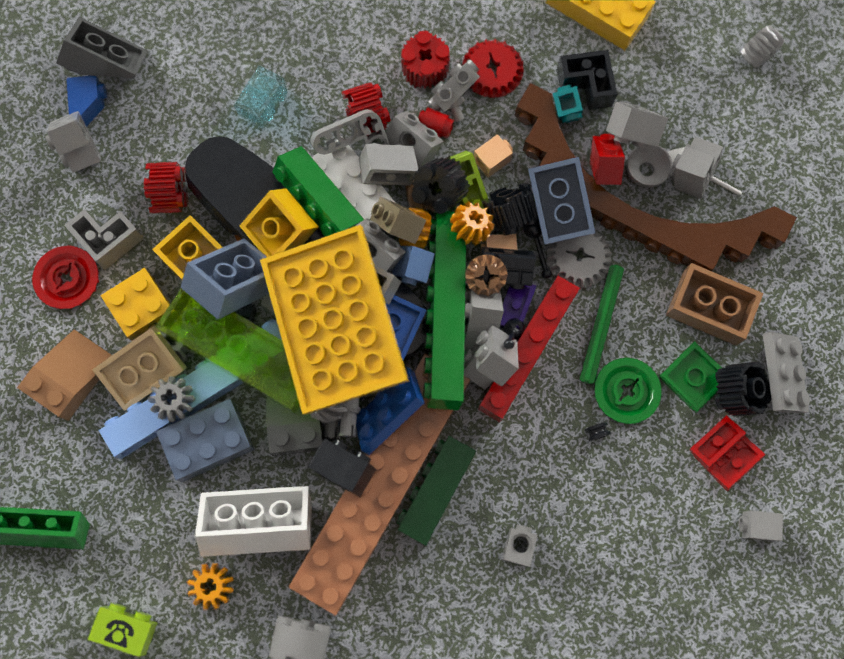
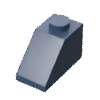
(414, 265)

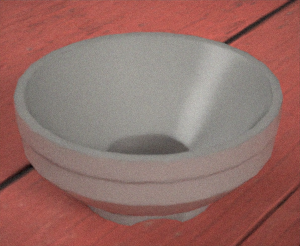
(655, 157)

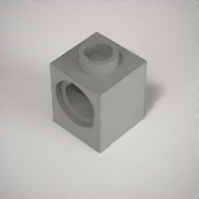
(761, 525)
(511, 554)

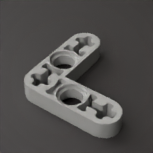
(359, 132)

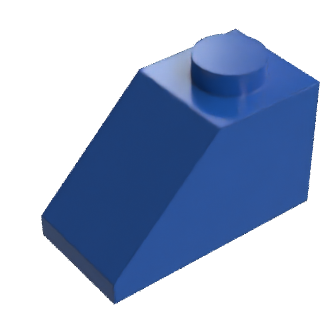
(86, 96)

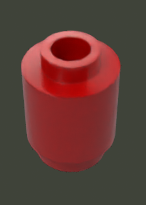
(437, 121)

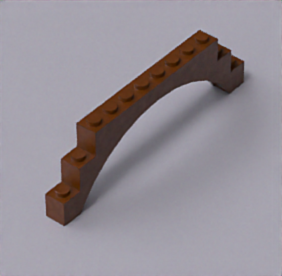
(677, 240)

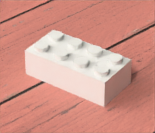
(345, 172)
(254, 521)

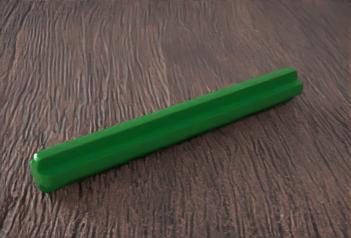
(601, 324)

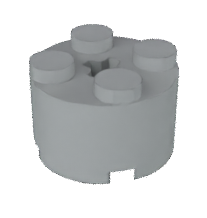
(299, 639)

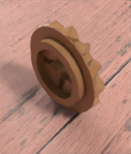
(476, 269)

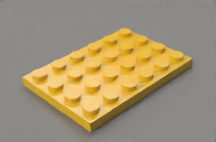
(333, 320)

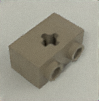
(397, 220)

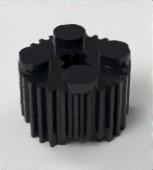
(440, 185)
(512, 208)
(743, 389)

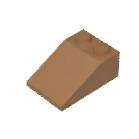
(65, 375)

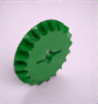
(646, 390)

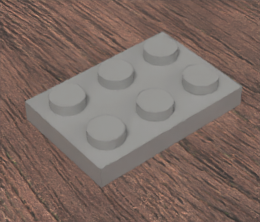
(786, 373)

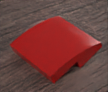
(727, 453)

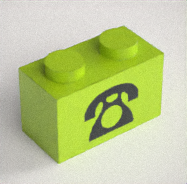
(123, 630)

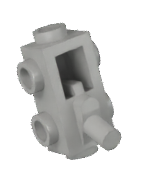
(450, 94)

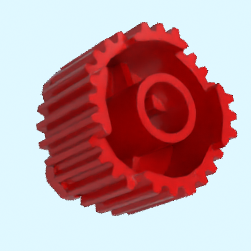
(425, 60)
(366, 97)
(165, 187)

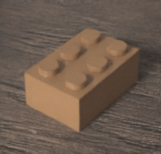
(714, 304)

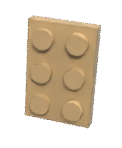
(139, 367)

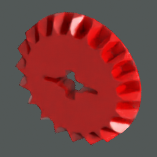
(508, 73)
(59, 261)

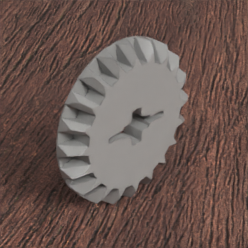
(590, 269)

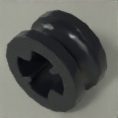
(598, 431)

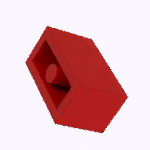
(607, 160)

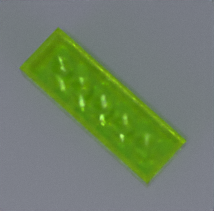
(233, 347)

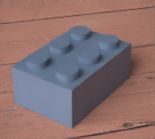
(561, 200)
(226, 278)
(205, 440)

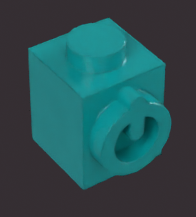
(568, 104)

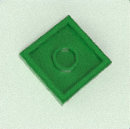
(692, 377)

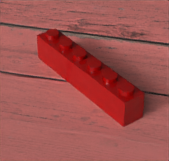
(531, 346)

